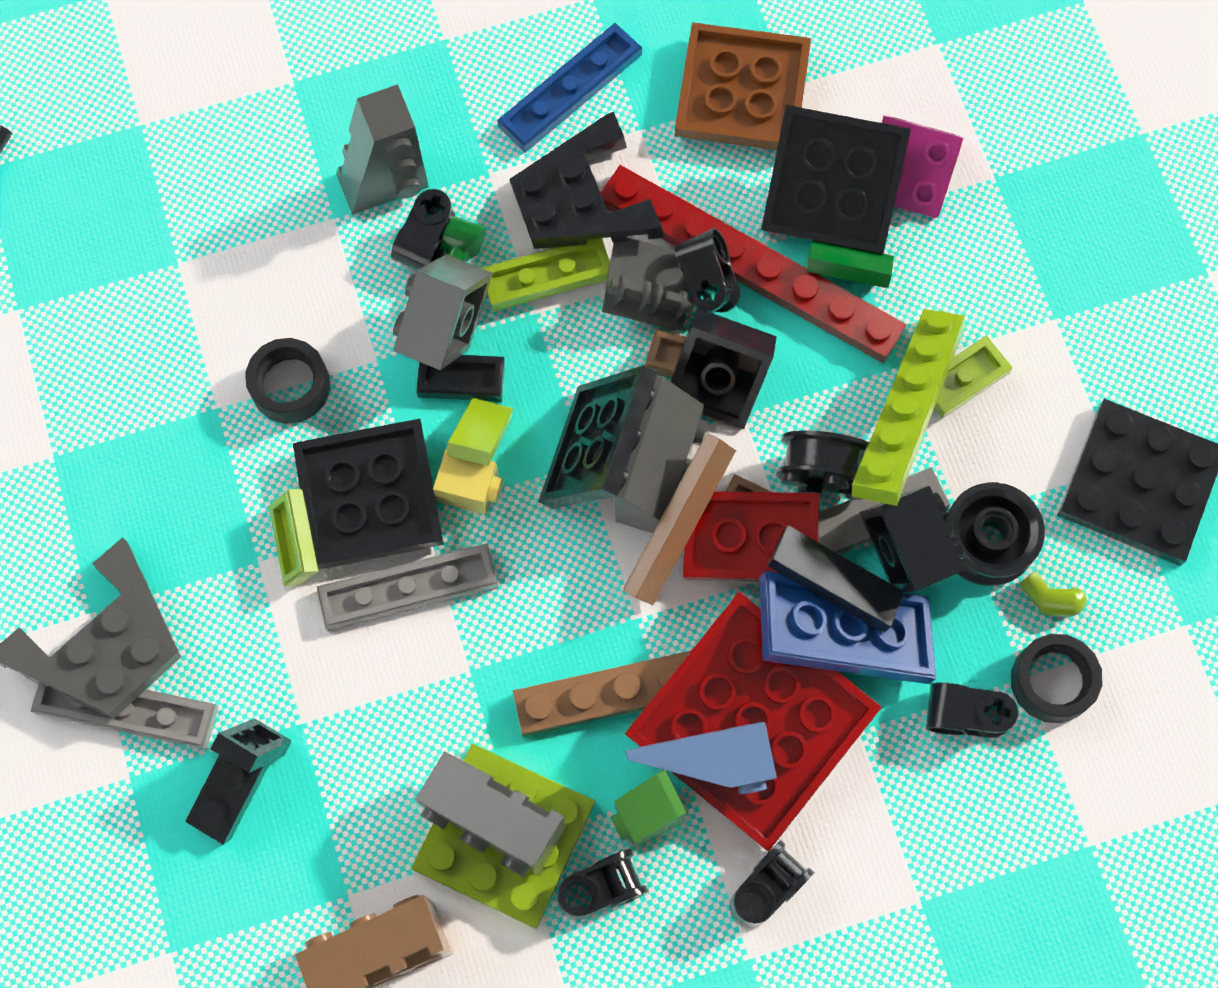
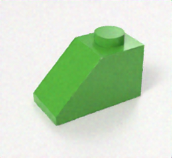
(648, 810)

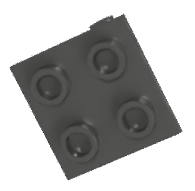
(646, 285)

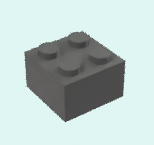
(441, 311)

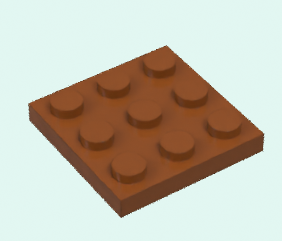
(740, 84)

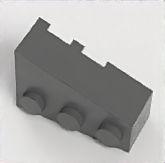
(382, 154)

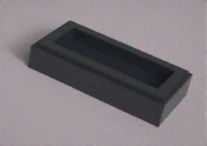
(463, 379)

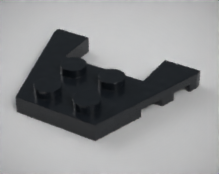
(564, 201)

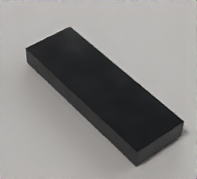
(836, 579)

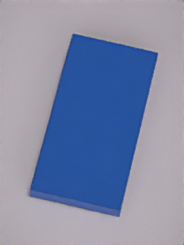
(817, 634)

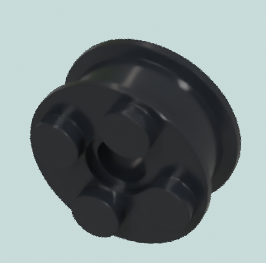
(821, 461)
(1013, 516)

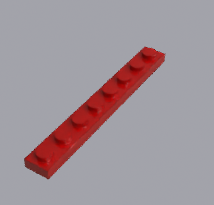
(765, 269)

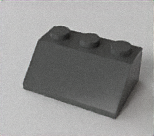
(661, 457)

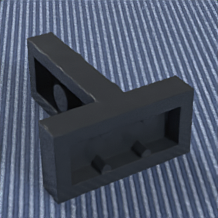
(234, 778)

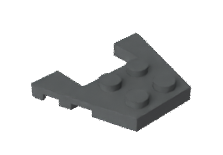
(113, 654)

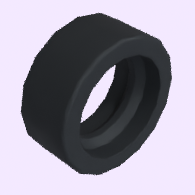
(274, 353)
(1080, 655)

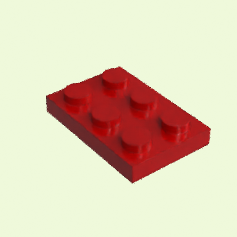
(742, 530)

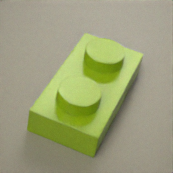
(971, 374)

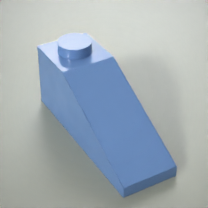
(723, 757)

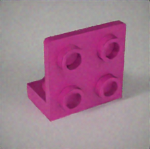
(926, 167)

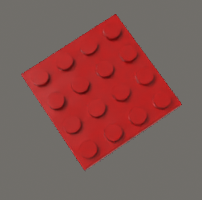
(726, 684)

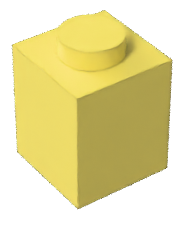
(467, 484)

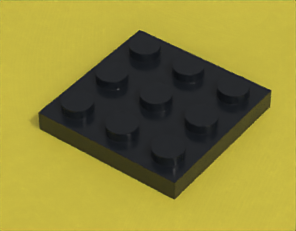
(835, 179)
(599, 438)
(1141, 482)
(368, 493)

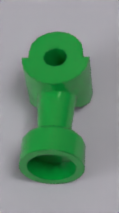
(463, 238)

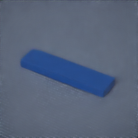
(569, 87)

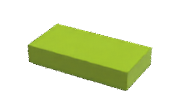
(479, 432)
(293, 538)

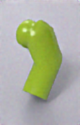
(1051, 600)

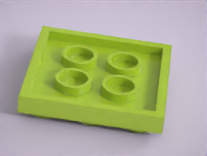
(481, 875)

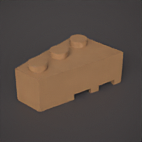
(376, 947)

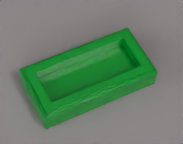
(850, 264)

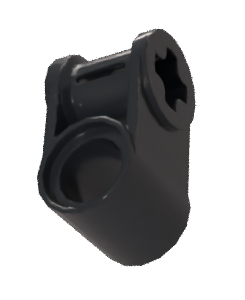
(422, 236)
(707, 265)
(961, 709)
(774, 880)
(603, 885)

